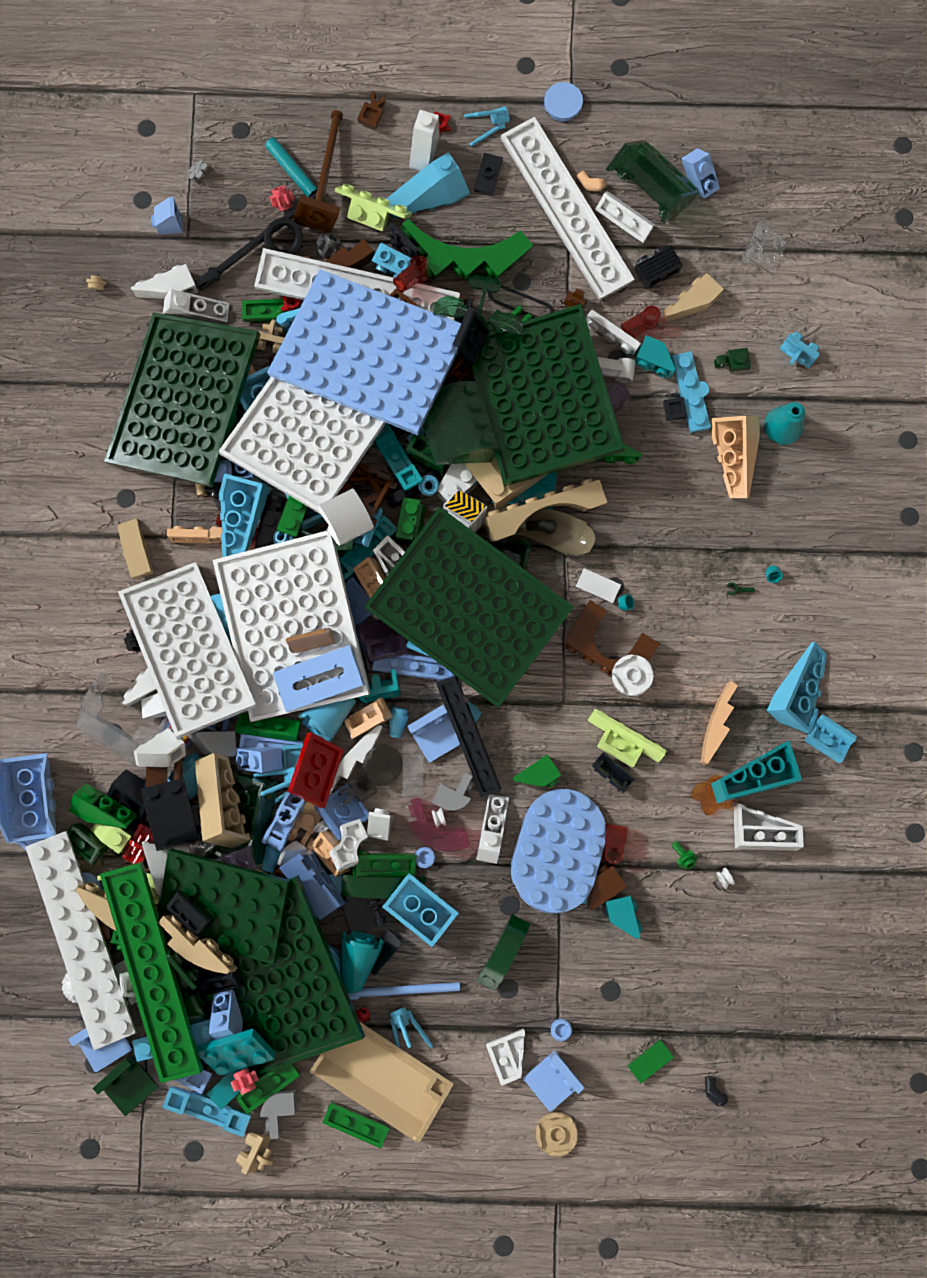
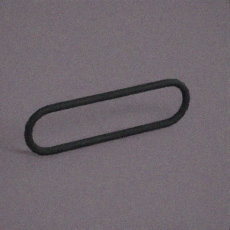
(522, 294)

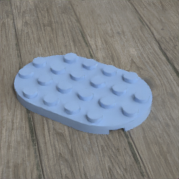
(558, 851)

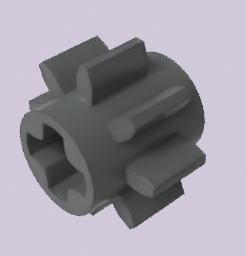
(328, 245)

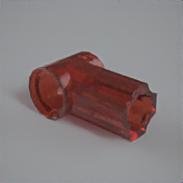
(415, 273)
(640, 323)

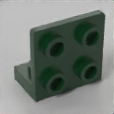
(186, 972)
(127, 1085)

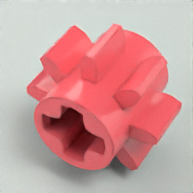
(282, 198)
(244, 1081)

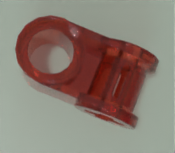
(614, 839)

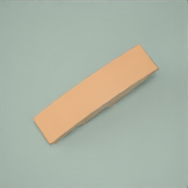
(716, 730)

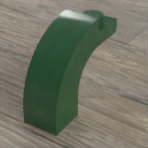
(504, 952)

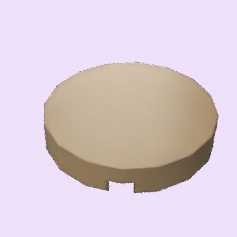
(556, 1133)

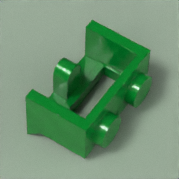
(410, 520)

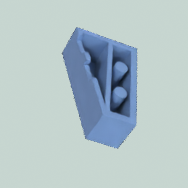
(316, 882)

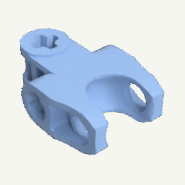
(280, 828)

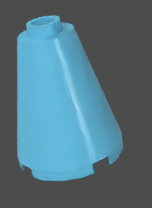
(327, 718)

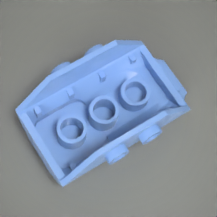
(26, 800)

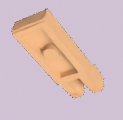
(197, 535)
(308, 820)

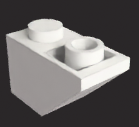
(160, 751)

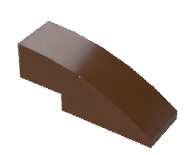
(355, 258)

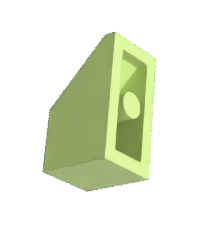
(113, 837)

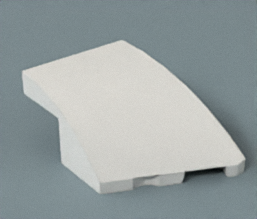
(157, 861)

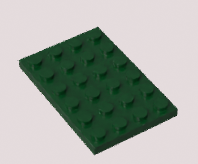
(242, 903)

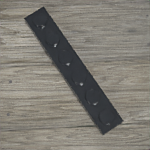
(468, 736)

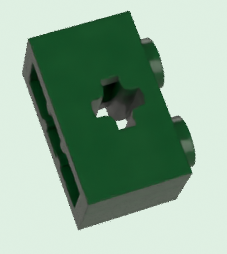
(420, 451)

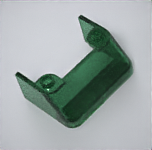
(656, 176)

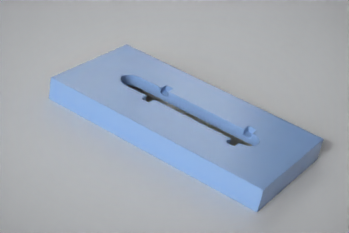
(349, 680)

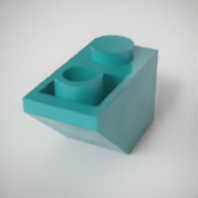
(655, 356)
(622, 914)

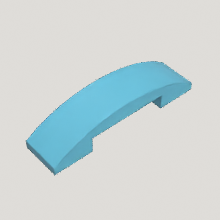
(203, 1108)

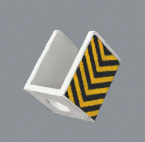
(466, 510)

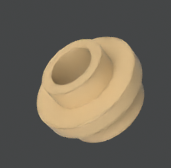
(96, 283)

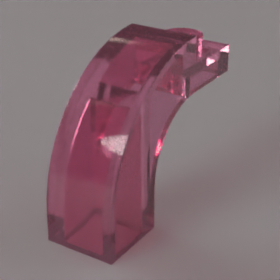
(434, 838)

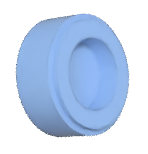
(425, 857)
(561, 1029)

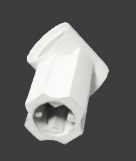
(621, 369)

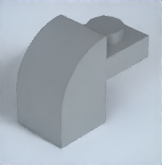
(453, 800)
(278, 1105)

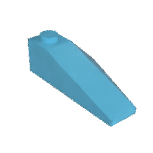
(433, 186)
(240, 512)
(797, 695)

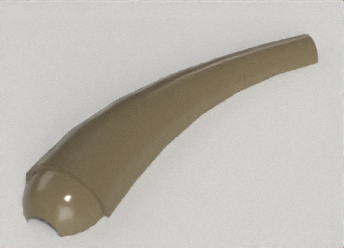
(570, 538)

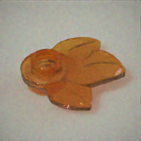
(704, 792)

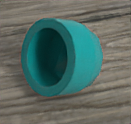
(773, 574)
(626, 602)

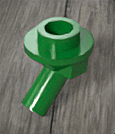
(687, 859)

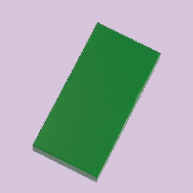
(650, 1061)

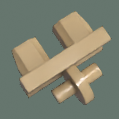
(272, 328)
(259, 1154)

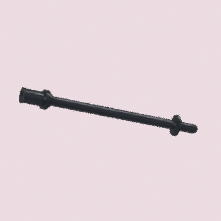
(214, 273)

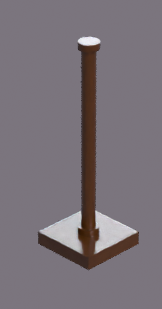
(315, 212)

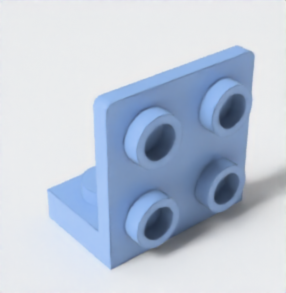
(434, 733)
(103, 1056)
(553, 1081)

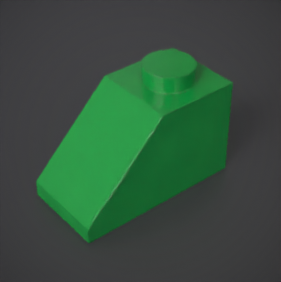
(539, 774)

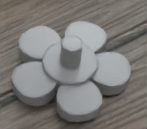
(197, 171)

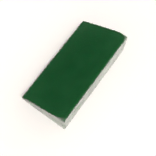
(86, 843)

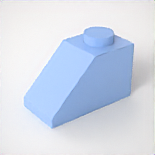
(167, 217)

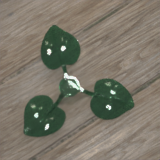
(455, 307)

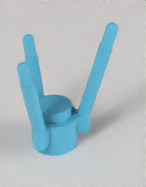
(498, 116)
(290, 771)
(400, 1018)

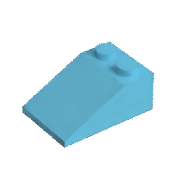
(420, 909)

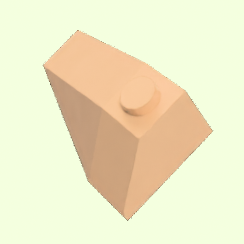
(737, 448)

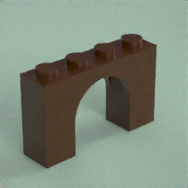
(581, 640)

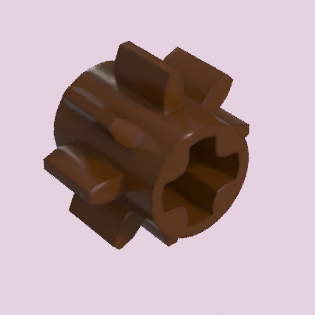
(575, 298)

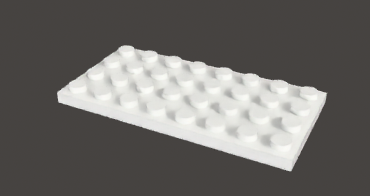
(186, 650)

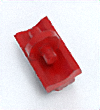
(134, 851)

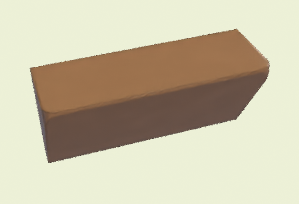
(310, 640)

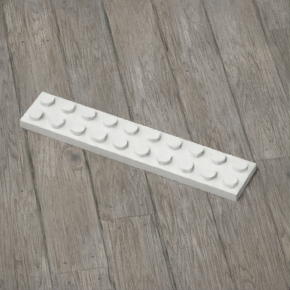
(567, 209)
(294, 276)
(80, 941)

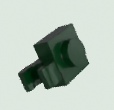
(736, 360)

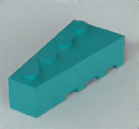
(767, 772)

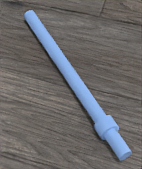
(410, 989)

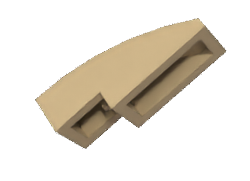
(135, 549)

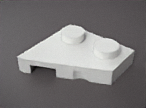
(507, 1056)

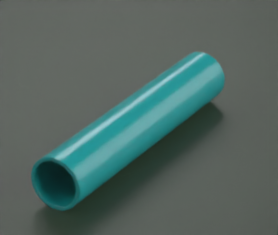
(290, 166)

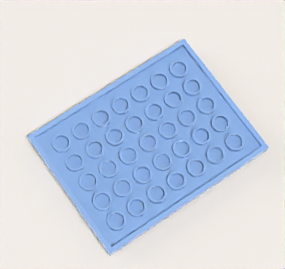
(367, 351)

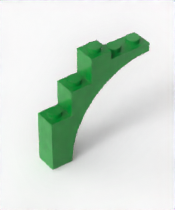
(465, 261)

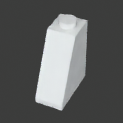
(424, 140)

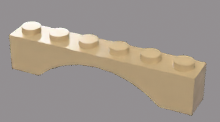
(582, 498)

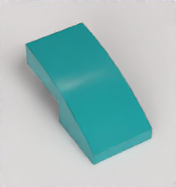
(223, 1091)

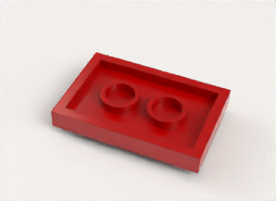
(315, 770)

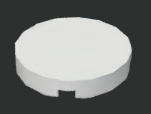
(632, 675)

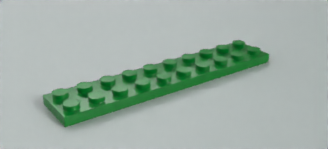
(151, 973)

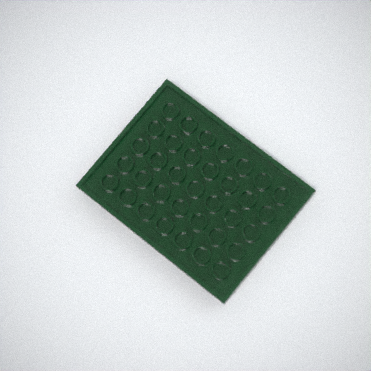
(546, 397)
(182, 398)
(469, 607)
(301, 998)

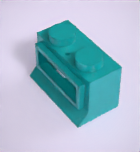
(386, 688)

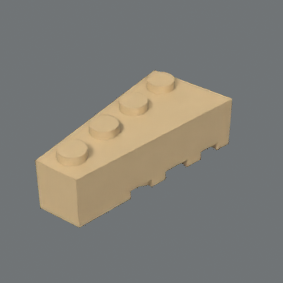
(218, 803)

